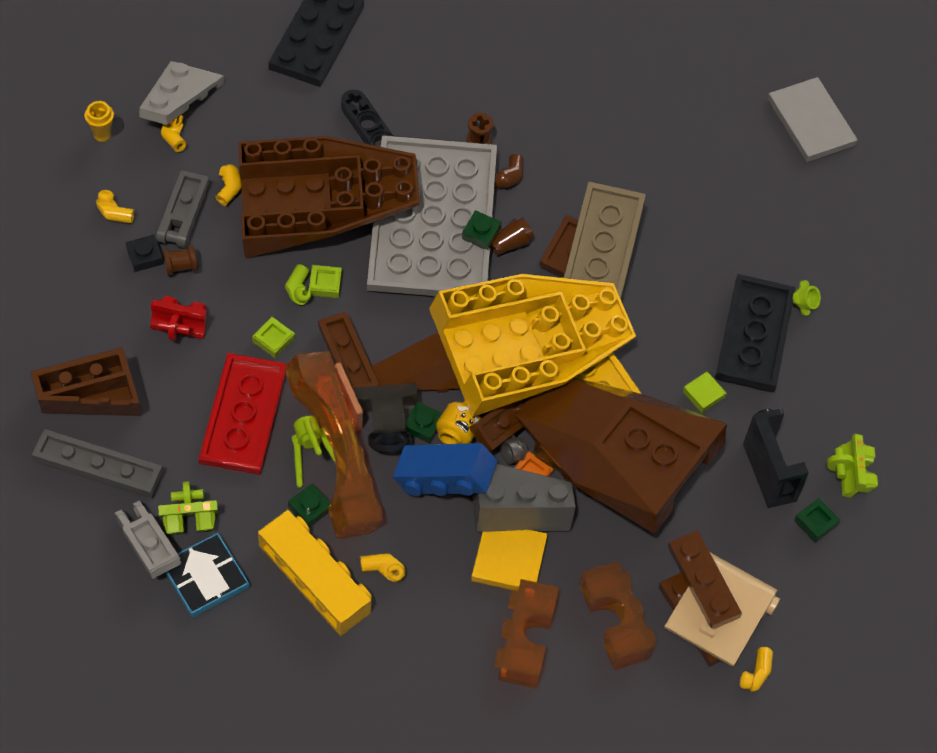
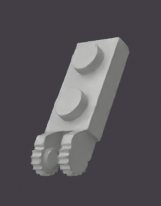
(148, 541)

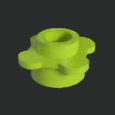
(806, 297)

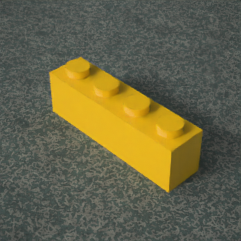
(315, 572)

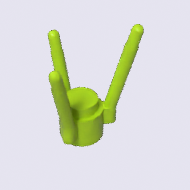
(310, 436)

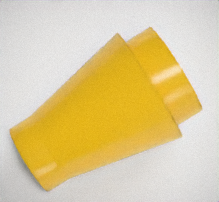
(99, 118)

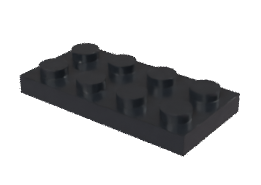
(315, 39)
(755, 333)

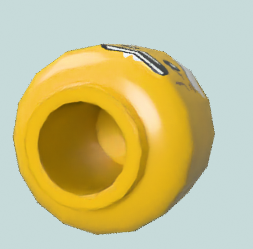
(455, 424)

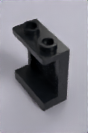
(776, 481)

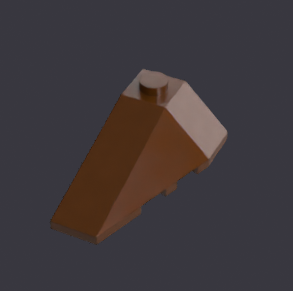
(422, 364)

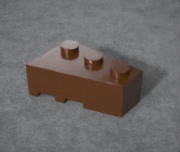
(88, 386)

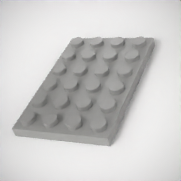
(424, 245)

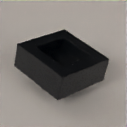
(144, 253)

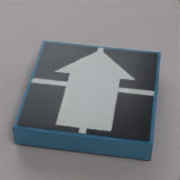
(206, 576)

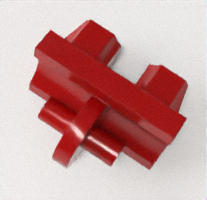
(178, 319)

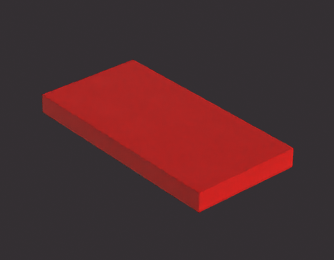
(243, 414)

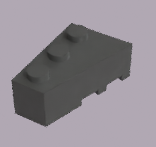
(523, 502)

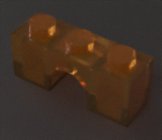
(609, 589)
(522, 659)

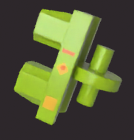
(851, 463)
(174, 513)

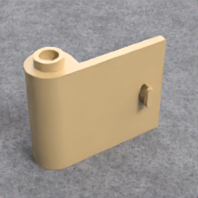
(729, 640)

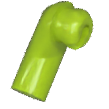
(295, 287)

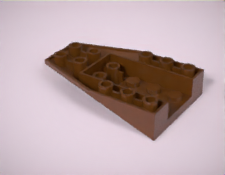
(319, 189)
(622, 445)

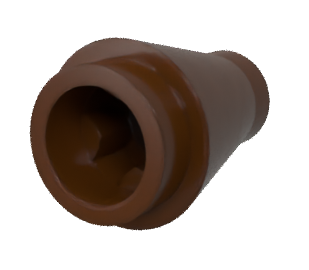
(513, 236)

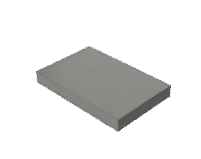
(812, 119)

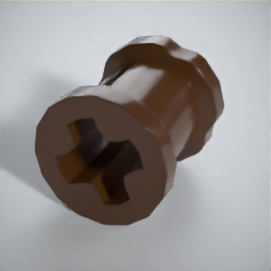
(485, 126)
(180, 260)

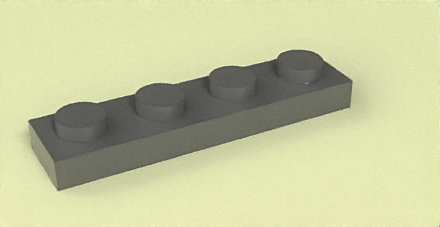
(97, 463)

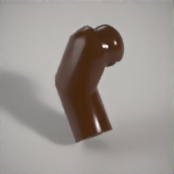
(511, 175)

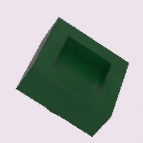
(481, 230)
(422, 422)
(309, 505)
(817, 520)

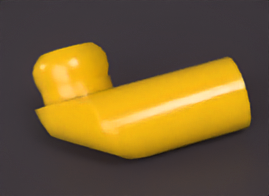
(171, 134)
(232, 182)
(110, 209)
(385, 564)
(762, 670)

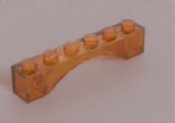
(317, 387)

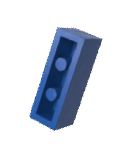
(445, 469)

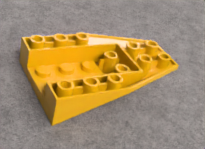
(526, 334)

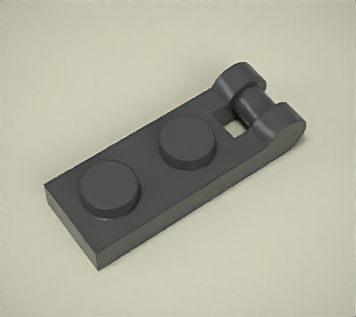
(183, 208)

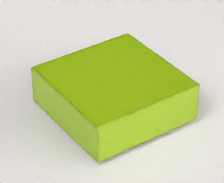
(325, 281)
(273, 337)
(704, 392)

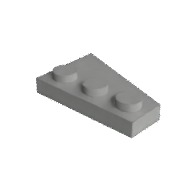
(176, 90)

